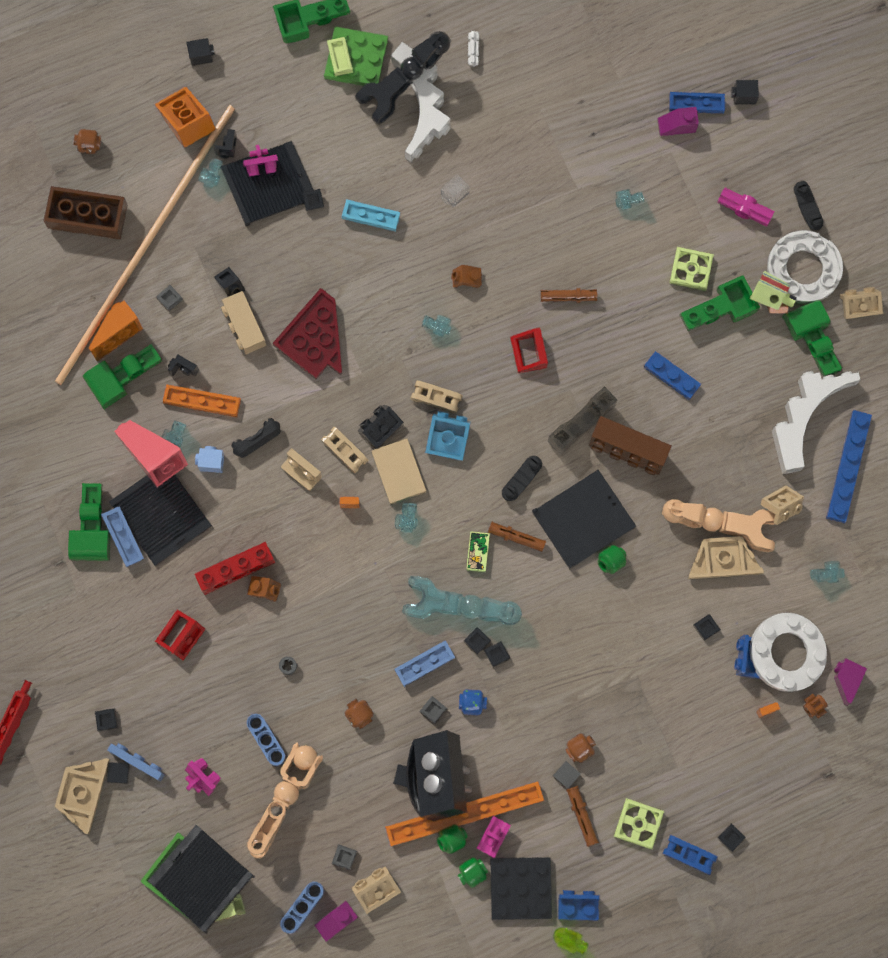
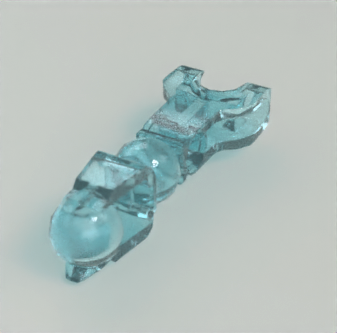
(452, 603)

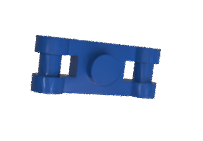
(690, 855)

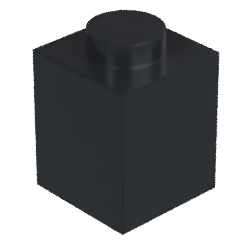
(200, 51)
(745, 92)

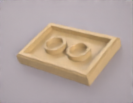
(398, 471)

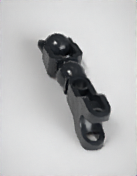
(393, 85)

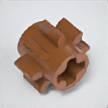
(815, 706)

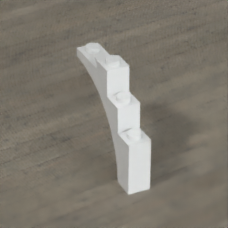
(430, 101)
(814, 390)

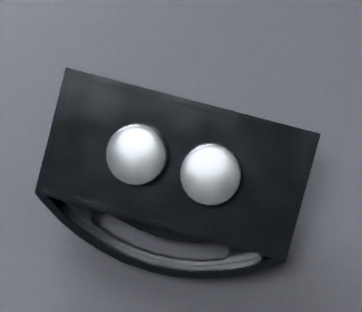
(439, 776)

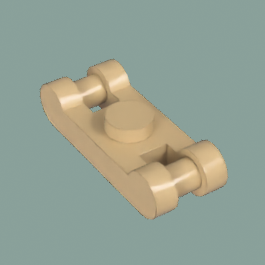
(436, 396)
(344, 449)

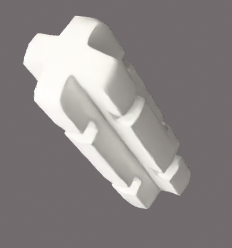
(473, 48)

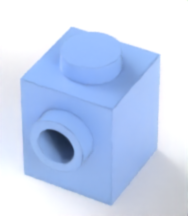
(210, 459)

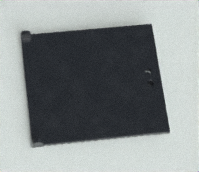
(268, 192)
(161, 516)
(583, 519)
(201, 878)

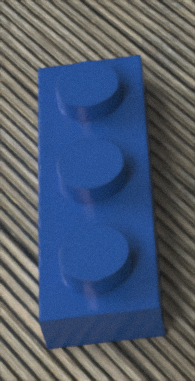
(703, 101)
(672, 375)

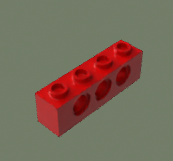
(234, 568)

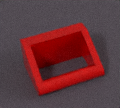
(542, 362)
(186, 638)

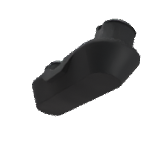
(808, 205)
(247, 446)
(522, 478)

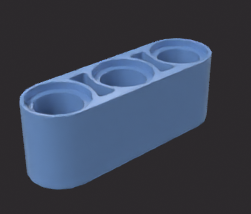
(262, 731)
(293, 912)

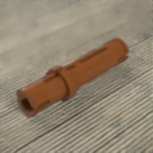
(569, 295)
(516, 536)
(579, 808)

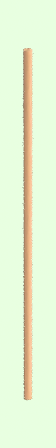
(144, 246)

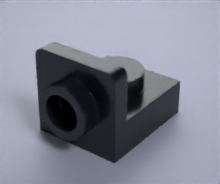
(229, 145)
(229, 282)
(186, 366)

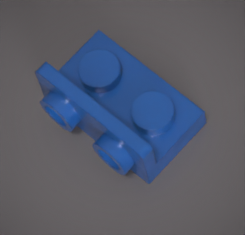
(578, 906)

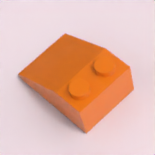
(185, 116)
(116, 329)

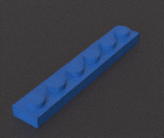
(848, 466)

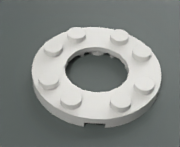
(823, 249)
(762, 657)

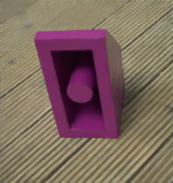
(679, 122)
(848, 679)
(336, 921)

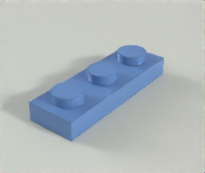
(122, 536)
(424, 663)
(137, 761)

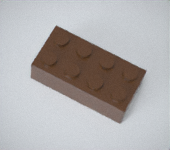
(85, 212)
(629, 445)

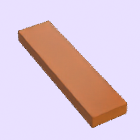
(201, 400)

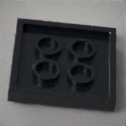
(521, 888)

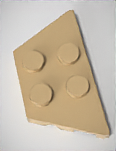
(724, 559)
(81, 792)

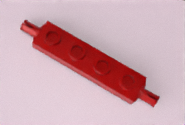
(13, 716)

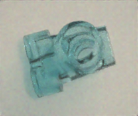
(210, 176)
(625, 199)
(440, 325)
(174, 435)
(407, 520)
(830, 573)

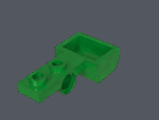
(294, 19)
(732, 300)
(808, 324)
(108, 383)
(90, 541)

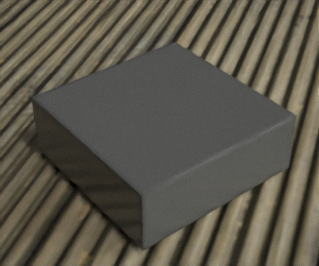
(169, 298)
(433, 710)
(566, 774)
(344, 857)

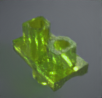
(570, 940)

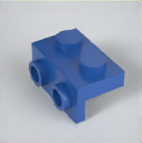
(743, 663)

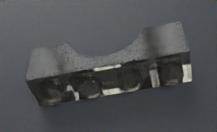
(585, 419)

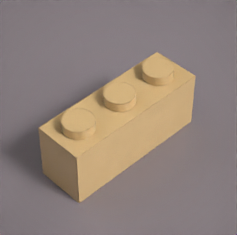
(243, 323)

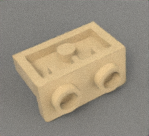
(862, 303)
(301, 470)
(783, 503)
(375, 889)

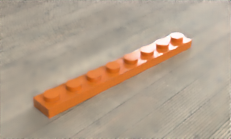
(476, 811)

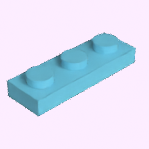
(370, 215)

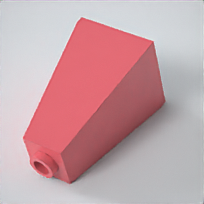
(153, 453)

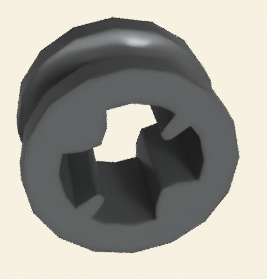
(282, 664)

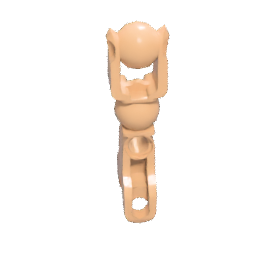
(727, 522)
(285, 794)

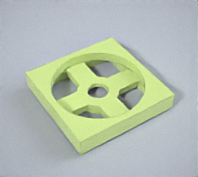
(708, 258)
(658, 814)

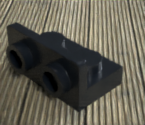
(380, 425)

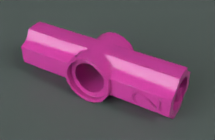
(745, 206)

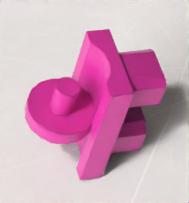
(252, 164)
(198, 779)
(493, 837)

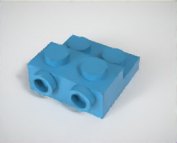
(448, 436)

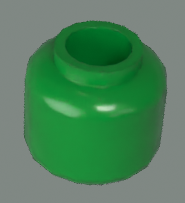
(612, 559)
(452, 839)
(472, 872)

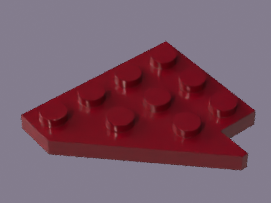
(313, 336)

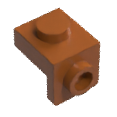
(466, 276)
(264, 588)

